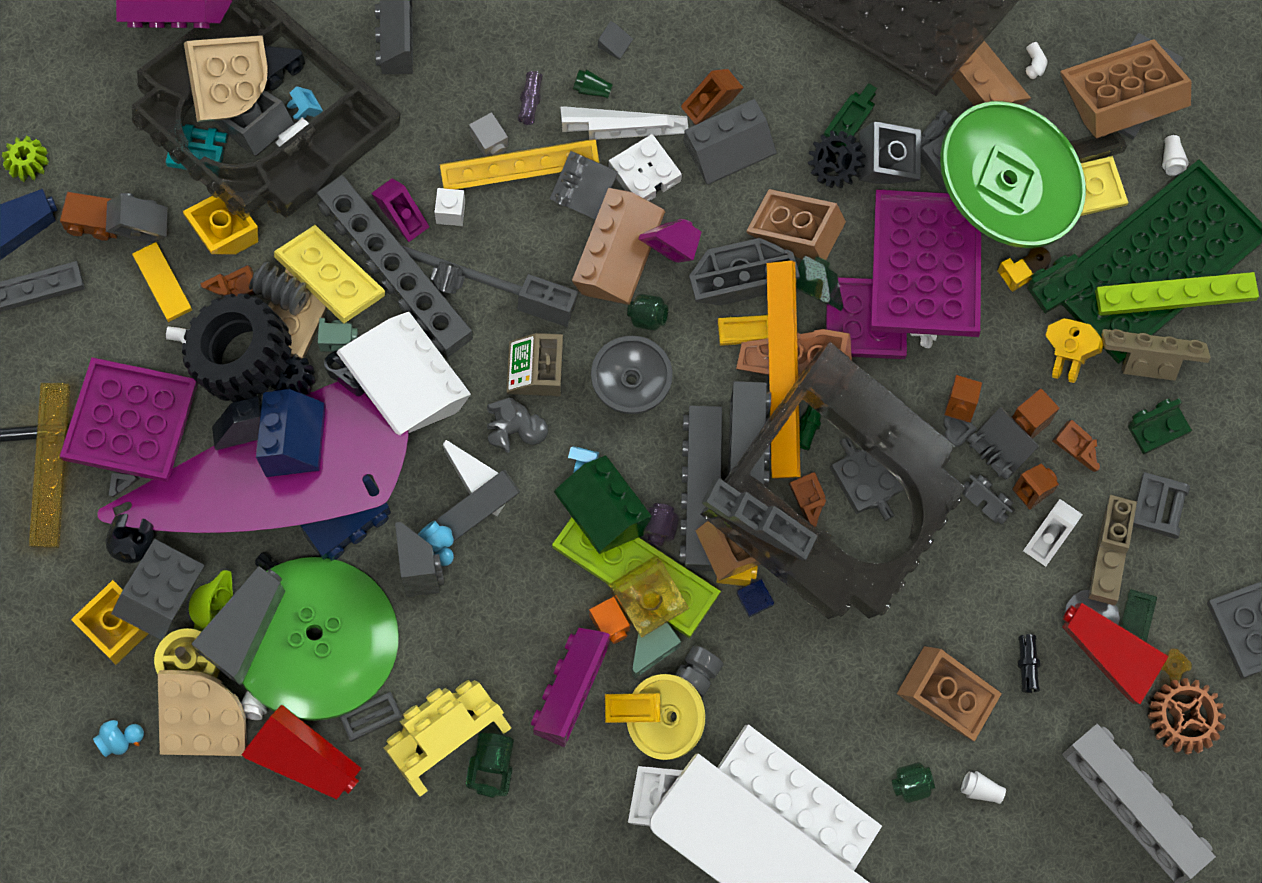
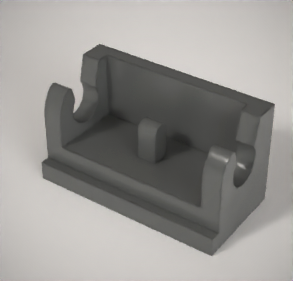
(547, 300)

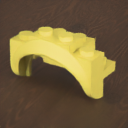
(440, 728)

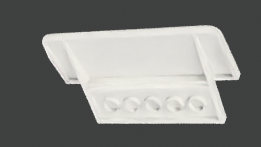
(762, 819)

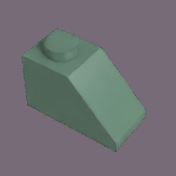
(654, 648)

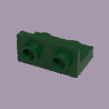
(1058, 283)
(1159, 425)

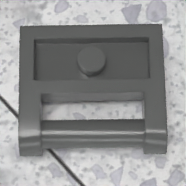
(1151, 504)

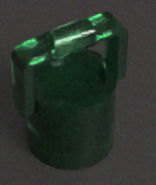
(491, 756)

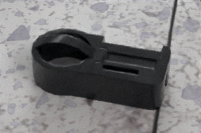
(342, 375)

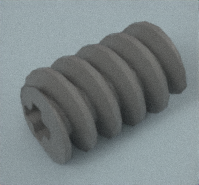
(278, 289)

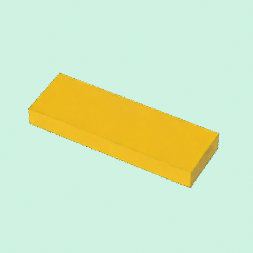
(162, 282)

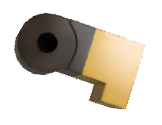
(1020, 273)

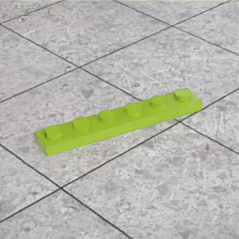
(1177, 293)

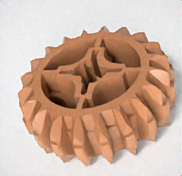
(1201, 697)

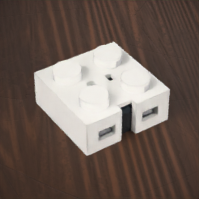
(645, 169)

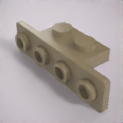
(1154, 355)

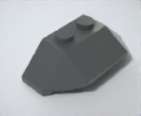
(736, 271)

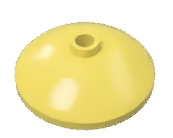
(670, 738)

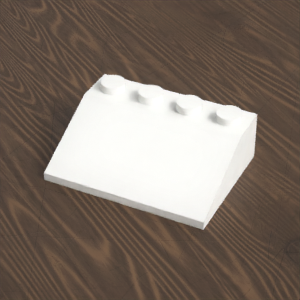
(404, 374)

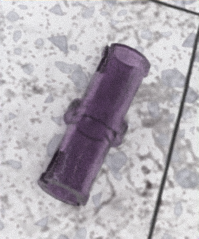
(530, 98)

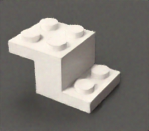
(649, 789)

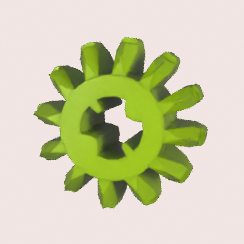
(35, 159)

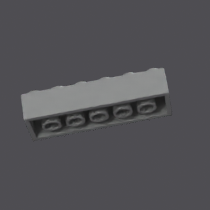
(1139, 804)

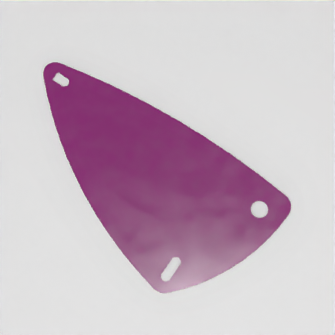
(231, 493)

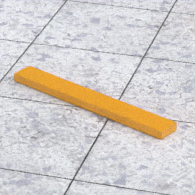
(783, 364)

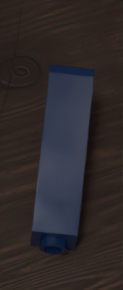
(24, 219)

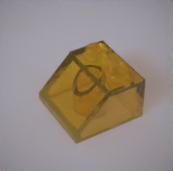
(648, 596)

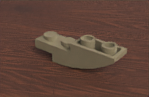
(1112, 550)

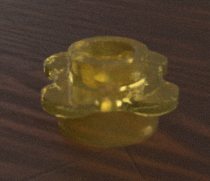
(1182, 665)

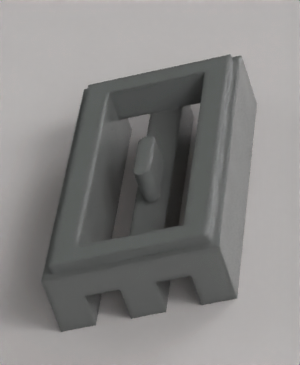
(375, 726)

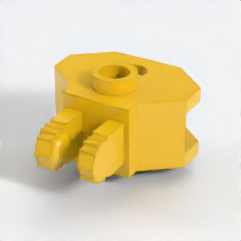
(1073, 348)

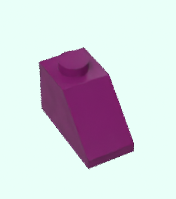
(400, 209)
(674, 240)

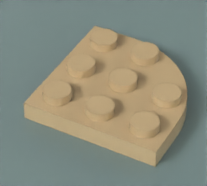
(225, 75)
(199, 715)

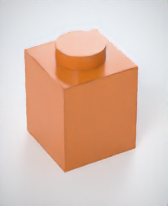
(610, 619)

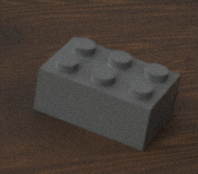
(157, 589)

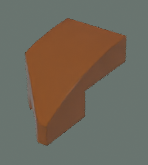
(234, 283)
(1078, 444)
(809, 496)

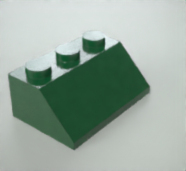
(603, 505)

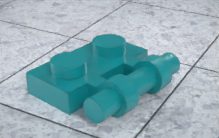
(200, 150)

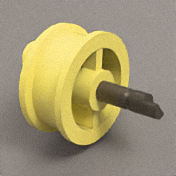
(177, 653)

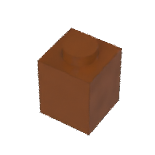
(963, 398)

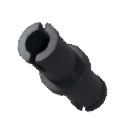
(1029, 663)

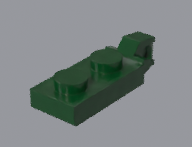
(853, 113)

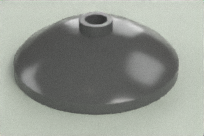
(631, 358)

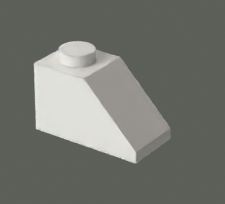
(1052, 532)

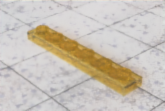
(49, 466)

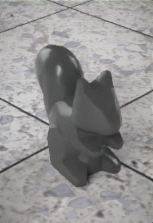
(514, 418)

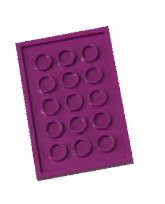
(924, 266)

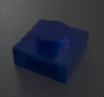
(755, 598)

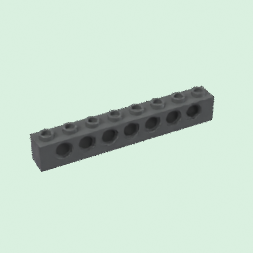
(341, 194)

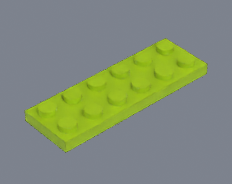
(622, 559)

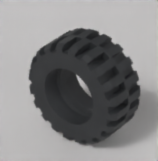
(217, 328)

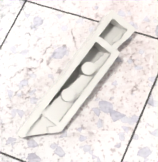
(620, 124)

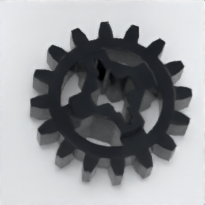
(827, 162)

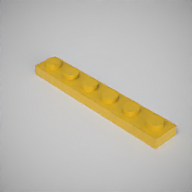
(513, 165)

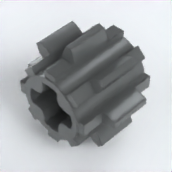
(447, 277)

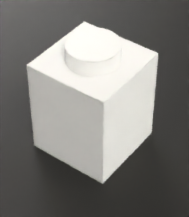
(449, 207)

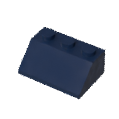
(290, 433)
(334, 534)

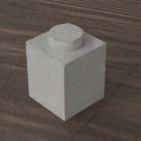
(489, 135)

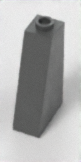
(241, 624)

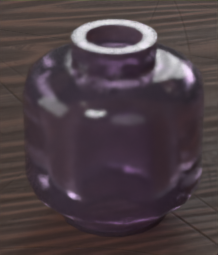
(662, 524)

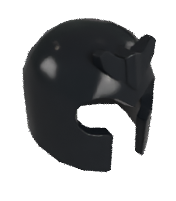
(127, 543)

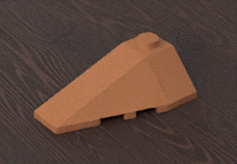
(755, 354)

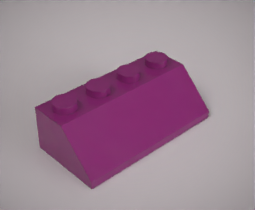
(171, 11)
(571, 686)

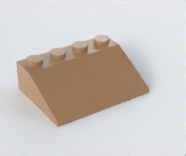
(1127, 88)

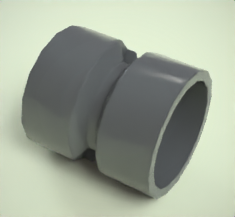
(700, 668)

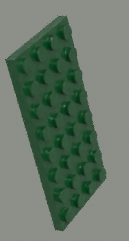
(1180, 233)

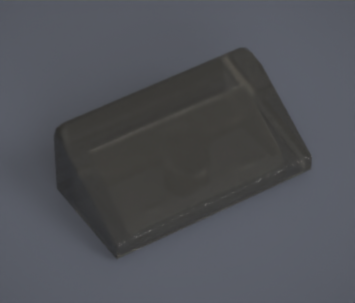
(1098, 148)

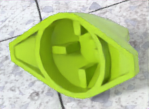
(210, 599)

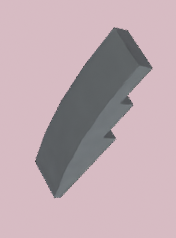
(759, 520)

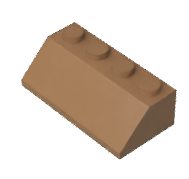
(987, 79)
(613, 251)

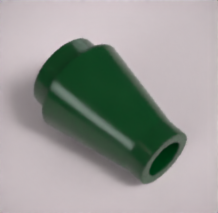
(591, 84)

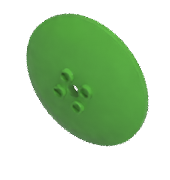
(1034, 153)
(350, 658)

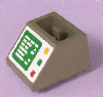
(535, 365)

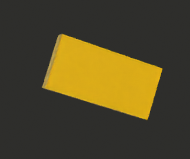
(742, 329)
(632, 708)

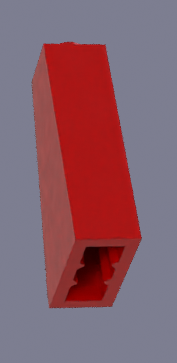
(1115, 651)
(302, 755)

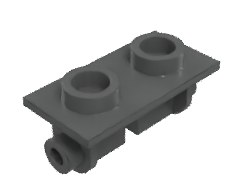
(997, 504)

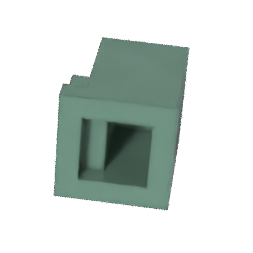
(335, 335)

